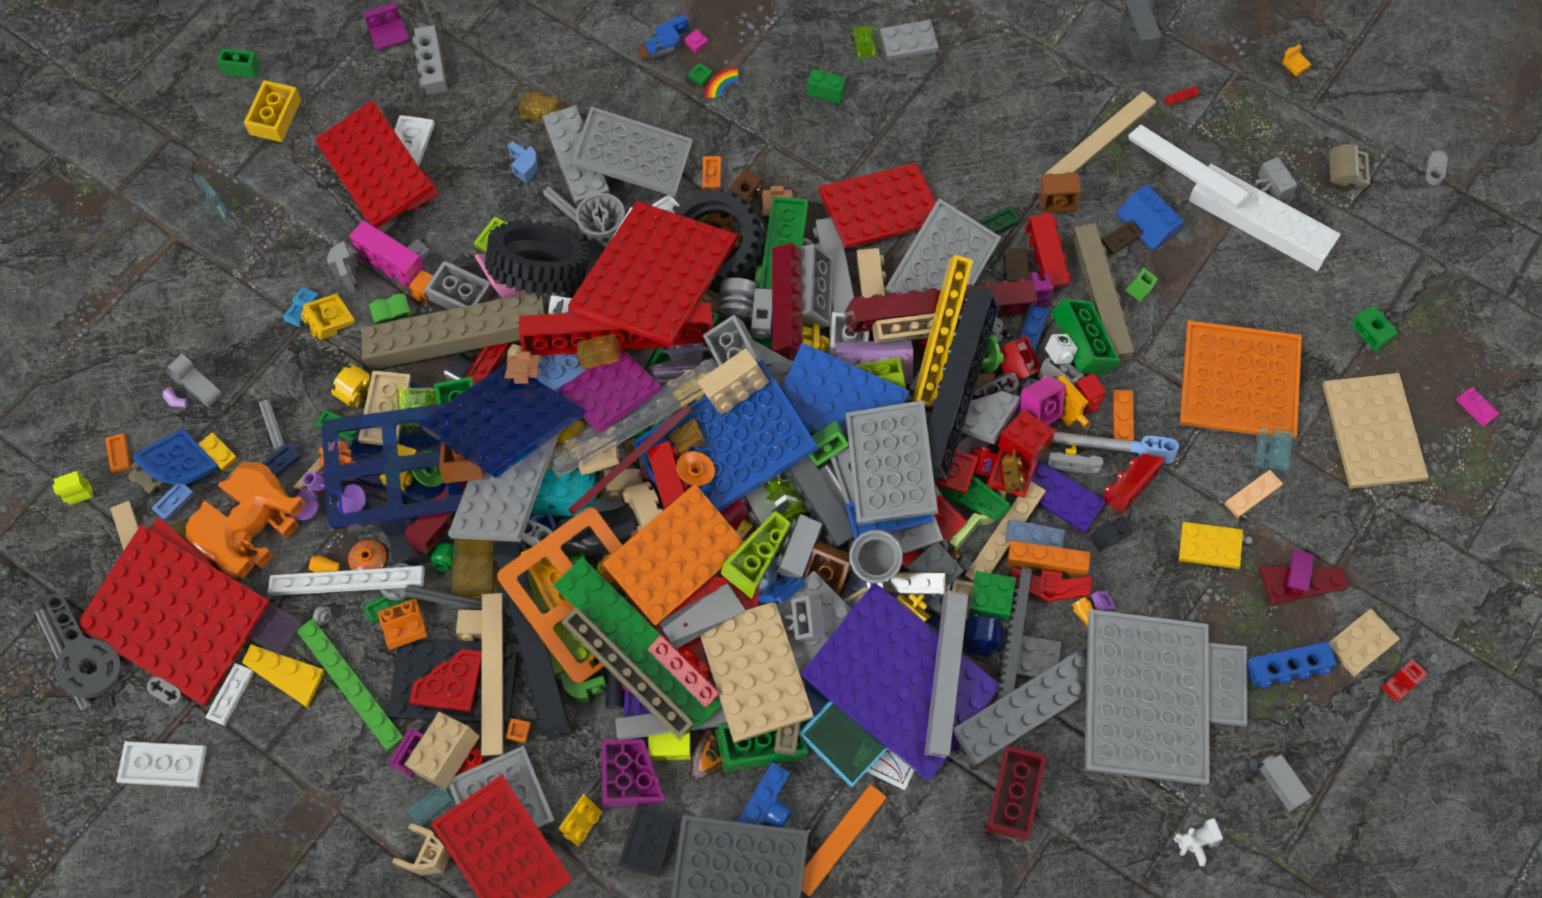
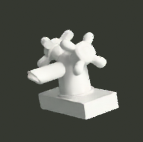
(1194, 839)

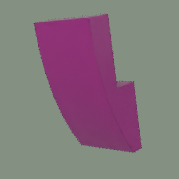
(1300, 570)

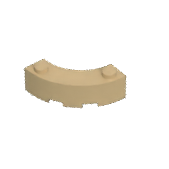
(643, 502)

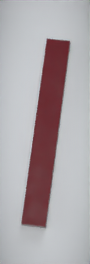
(629, 459)

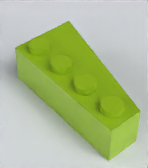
(752, 559)

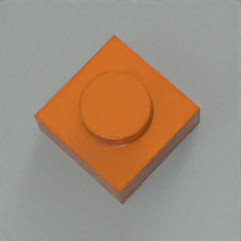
(518, 731)

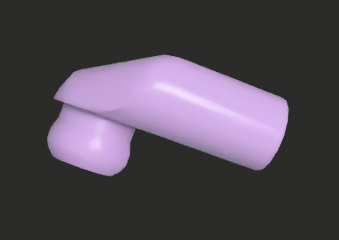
(172, 400)

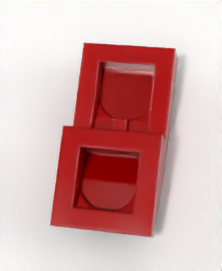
(1404, 680)

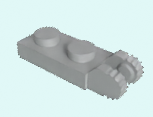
(1075, 463)

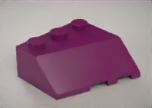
(628, 775)

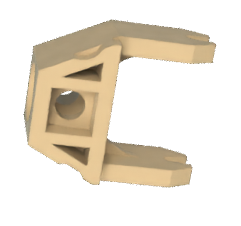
(425, 862)

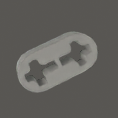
(167, 687)

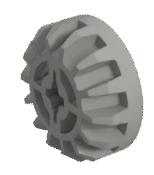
(596, 206)

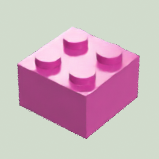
(1044, 399)

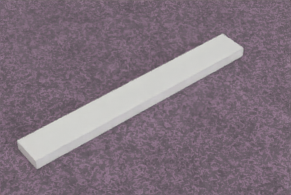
(1189, 166)
(346, 580)

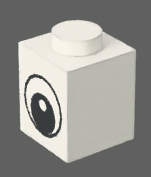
(1061, 348)

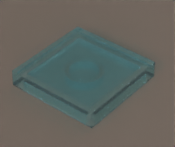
(210, 194)

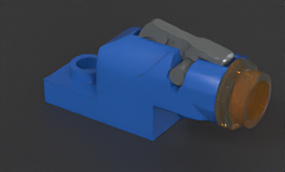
(665, 40)

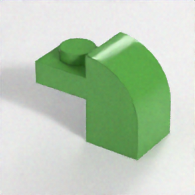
(579, 691)

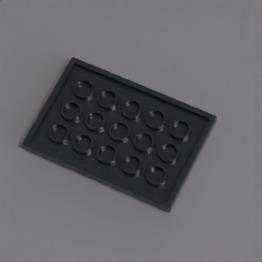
(420, 657)

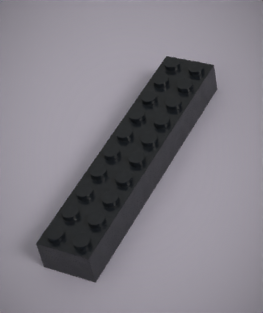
(960, 378)
(534, 653)

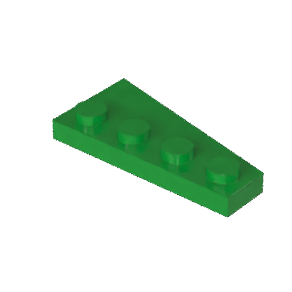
(979, 499)

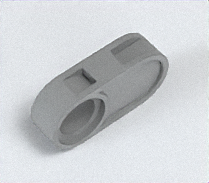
(1436, 163)

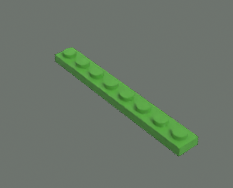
(350, 685)

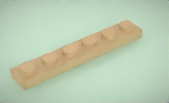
(997, 544)

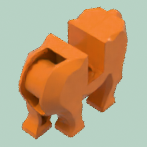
(229, 538)

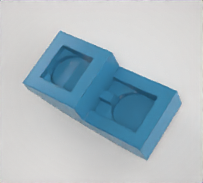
(293, 314)

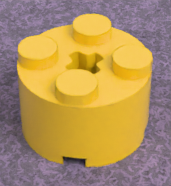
(352, 386)

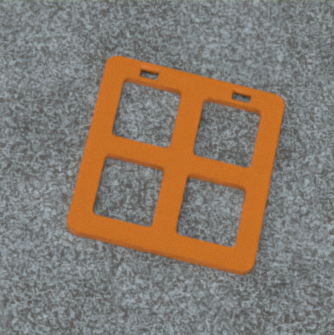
(551, 548)

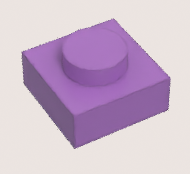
(1103, 601)

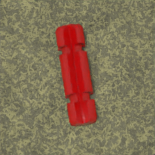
(1181, 95)

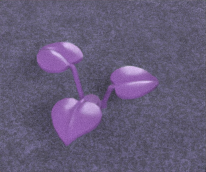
(352, 499)

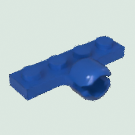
(764, 802)

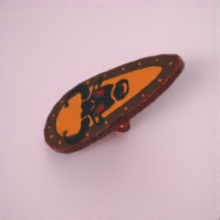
(706, 757)

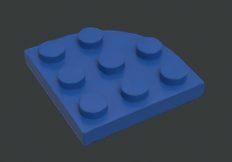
(175, 459)

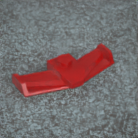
(1052, 587)

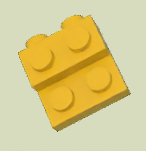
(326, 316)

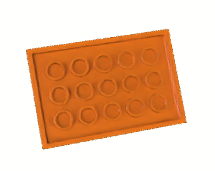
(673, 554)

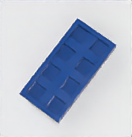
(888, 526)

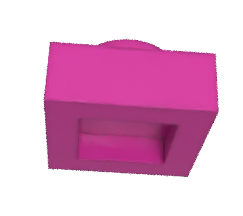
(696, 41)

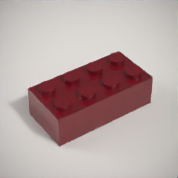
(1016, 793)

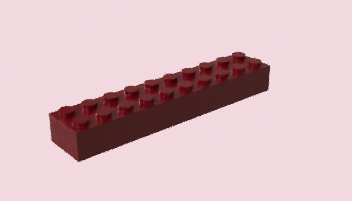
(862, 312)

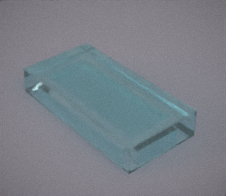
(429, 806)

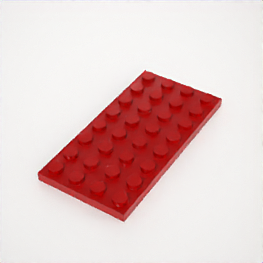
(374, 165)

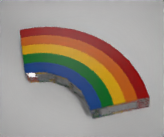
(720, 83)

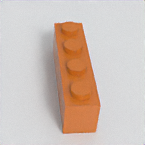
(1048, 558)

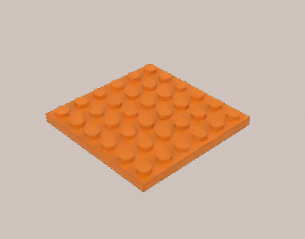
(1240, 379)

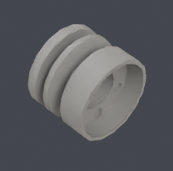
(736, 298)

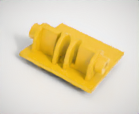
(580, 820)

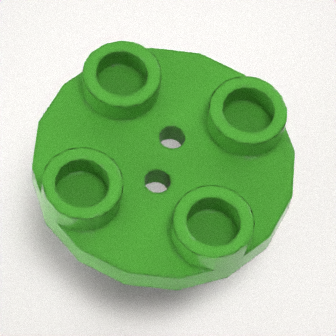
(992, 357)

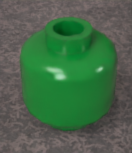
(443, 556)

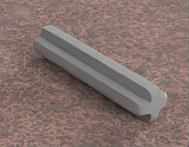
(271, 424)

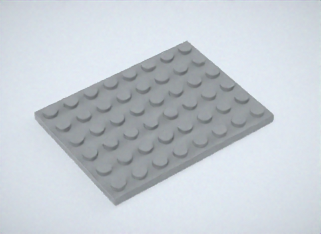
(1147, 697)

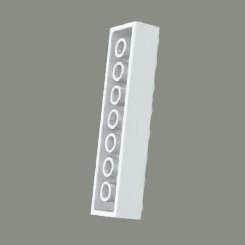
(1271, 222)

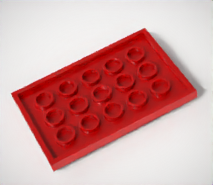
(878, 204)
(500, 845)

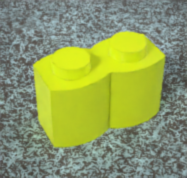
(73, 488)

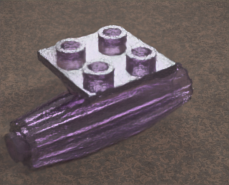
(681, 361)

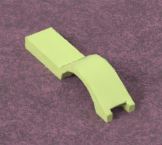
(973, 522)

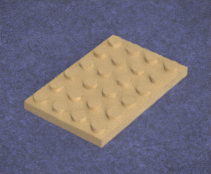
(1374, 431)
(756, 673)

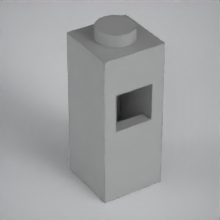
(762, 314)
(1284, 782)

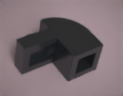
(458, 367)

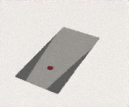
(701, 616)

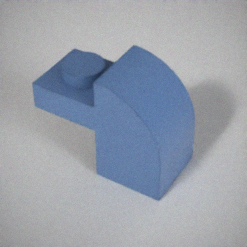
(526, 162)

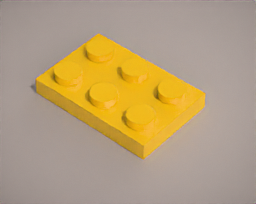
(1211, 545)

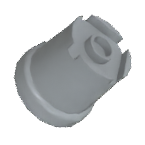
(876, 556)

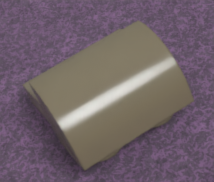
(1349, 166)

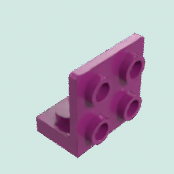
(386, 26)

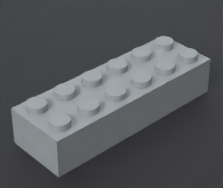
(564, 134)

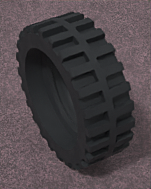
(719, 201)

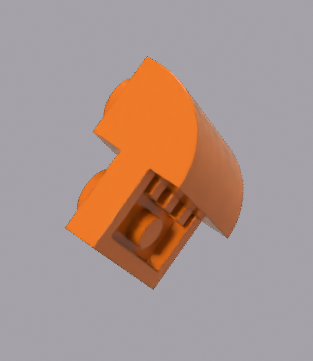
(402, 624)

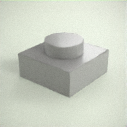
(419, 248)

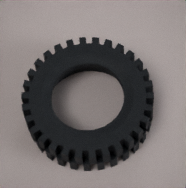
(529, 238)

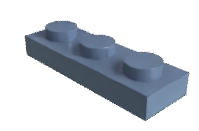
(1034, 534)

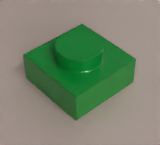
(700, 74)

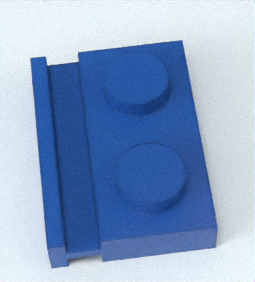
(781, 590)

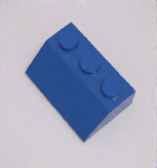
(1151, 216)

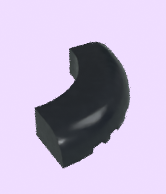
(619, 520)
(401, 550)

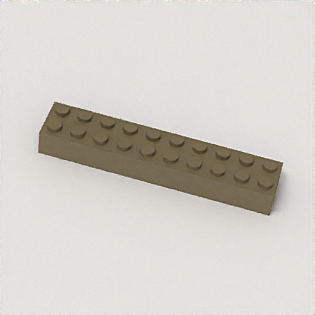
(448, 331)

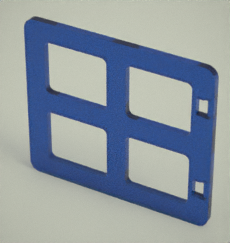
(390, 465)

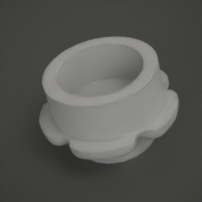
(322, 615)

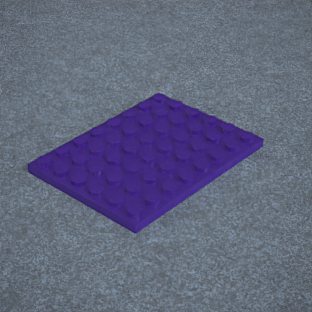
(883, 674)

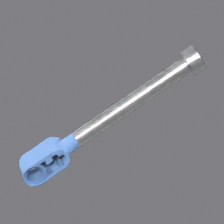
(1151, 445)

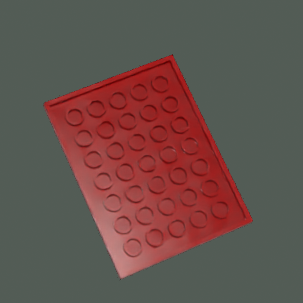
(653, 273)
(173, 614)

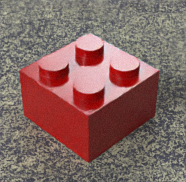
(1027, 437)

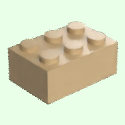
(733, 381)
(442, 750)

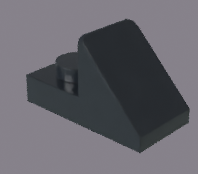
(1110, 533)

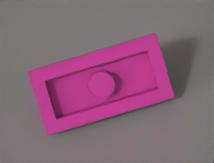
(1477, 406)

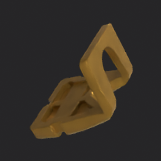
(687, 437)

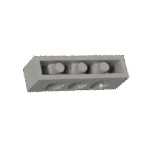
(430, 59)

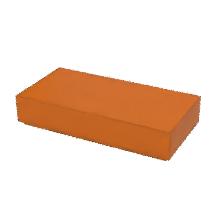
(118, 453)

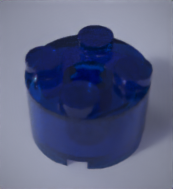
(983, 635)

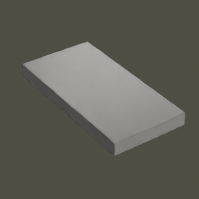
(1227, 684)

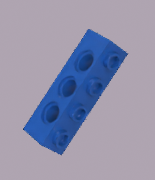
(1319, 653)

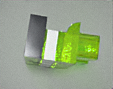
(786, 500)

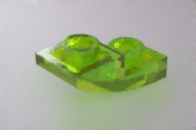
(864, 41)

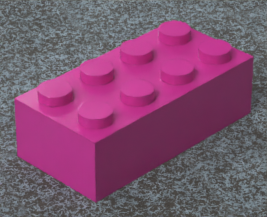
(386, 254)

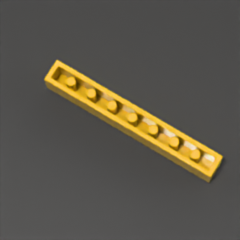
(942, 329)

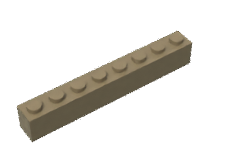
(1102, 287)
(628, 674)

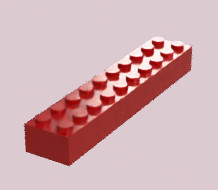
(562, 331)

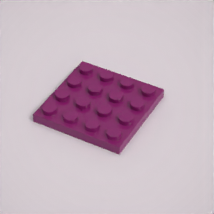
(611, 391)

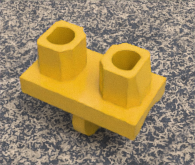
(812, 338)
(915, 605)

